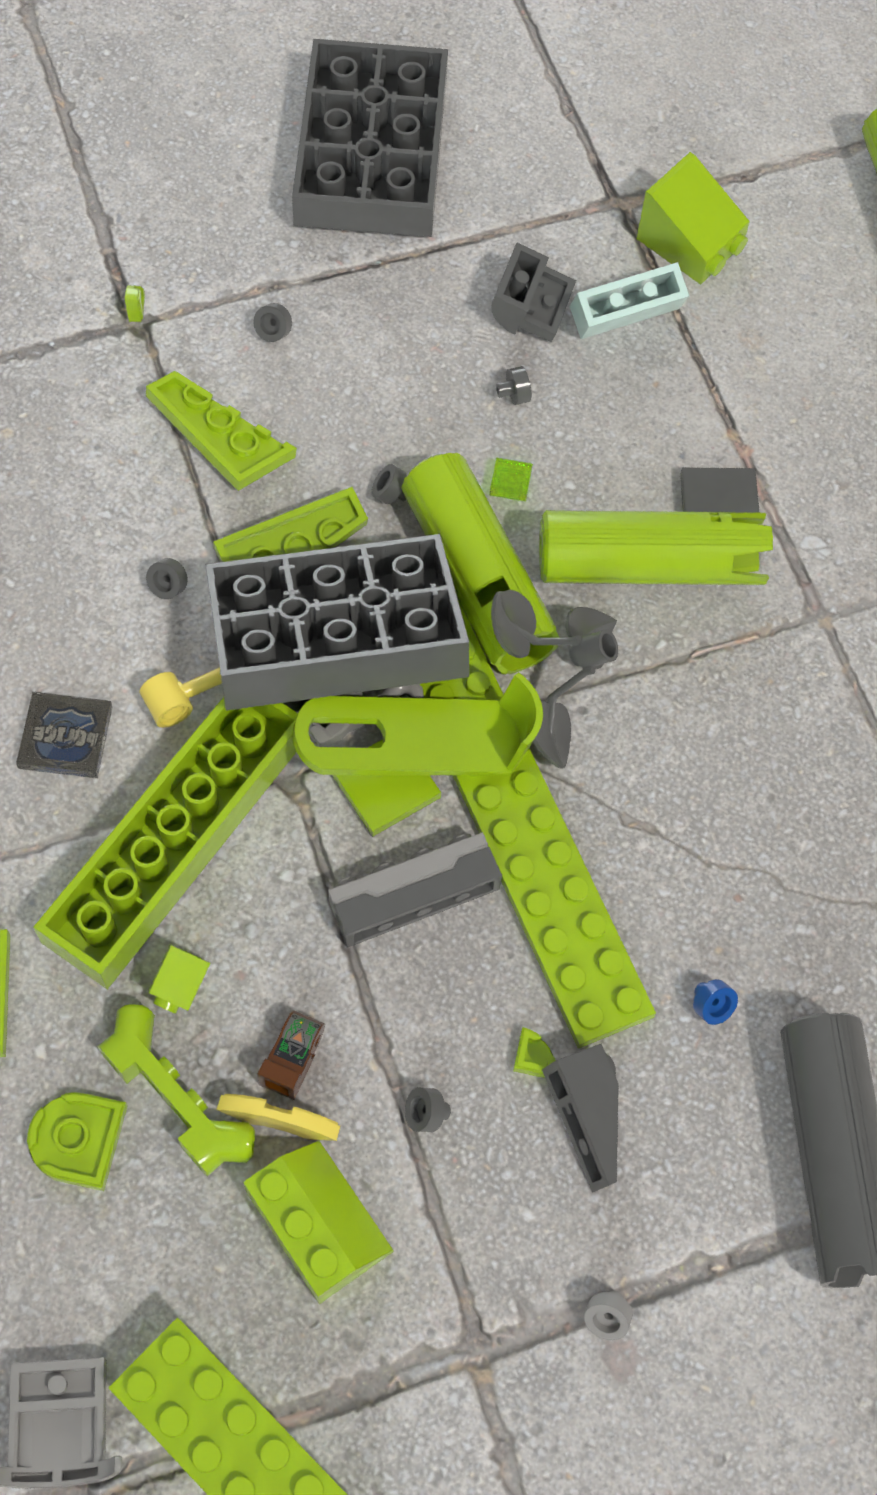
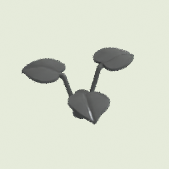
(590, 647)

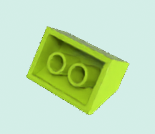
(317, 1219)

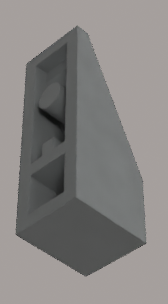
(587, 1100)

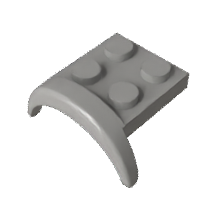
(58, 1425)

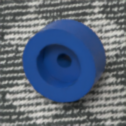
(714, 1001)

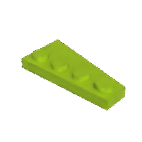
(218, 431)
(306, 528)

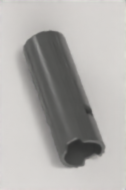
(836, 1141)

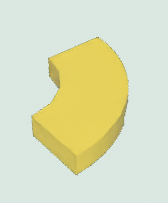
(294, 1121)

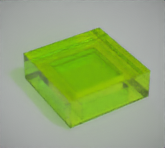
(511, 479)

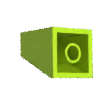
(692, 220)

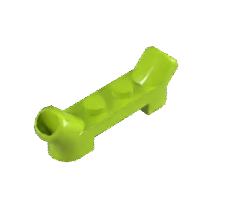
(205, 1141)

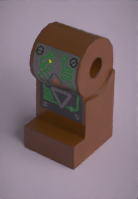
(291, 1055)

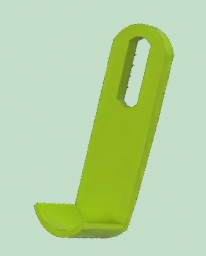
(426, 733)

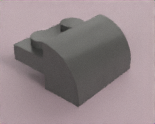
(531, 294)

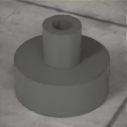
(272, 322)
(516, 385)
(388, 484)
(166, 578)
(426, 1109)

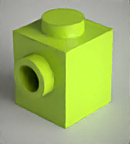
(178, 979)

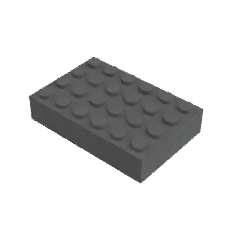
(370, 138)
(336, 621)

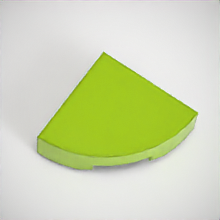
(135, 302)
(532, 1054)

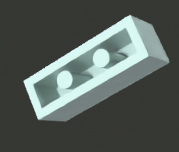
(629, 300)

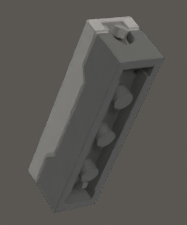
(414, 888)

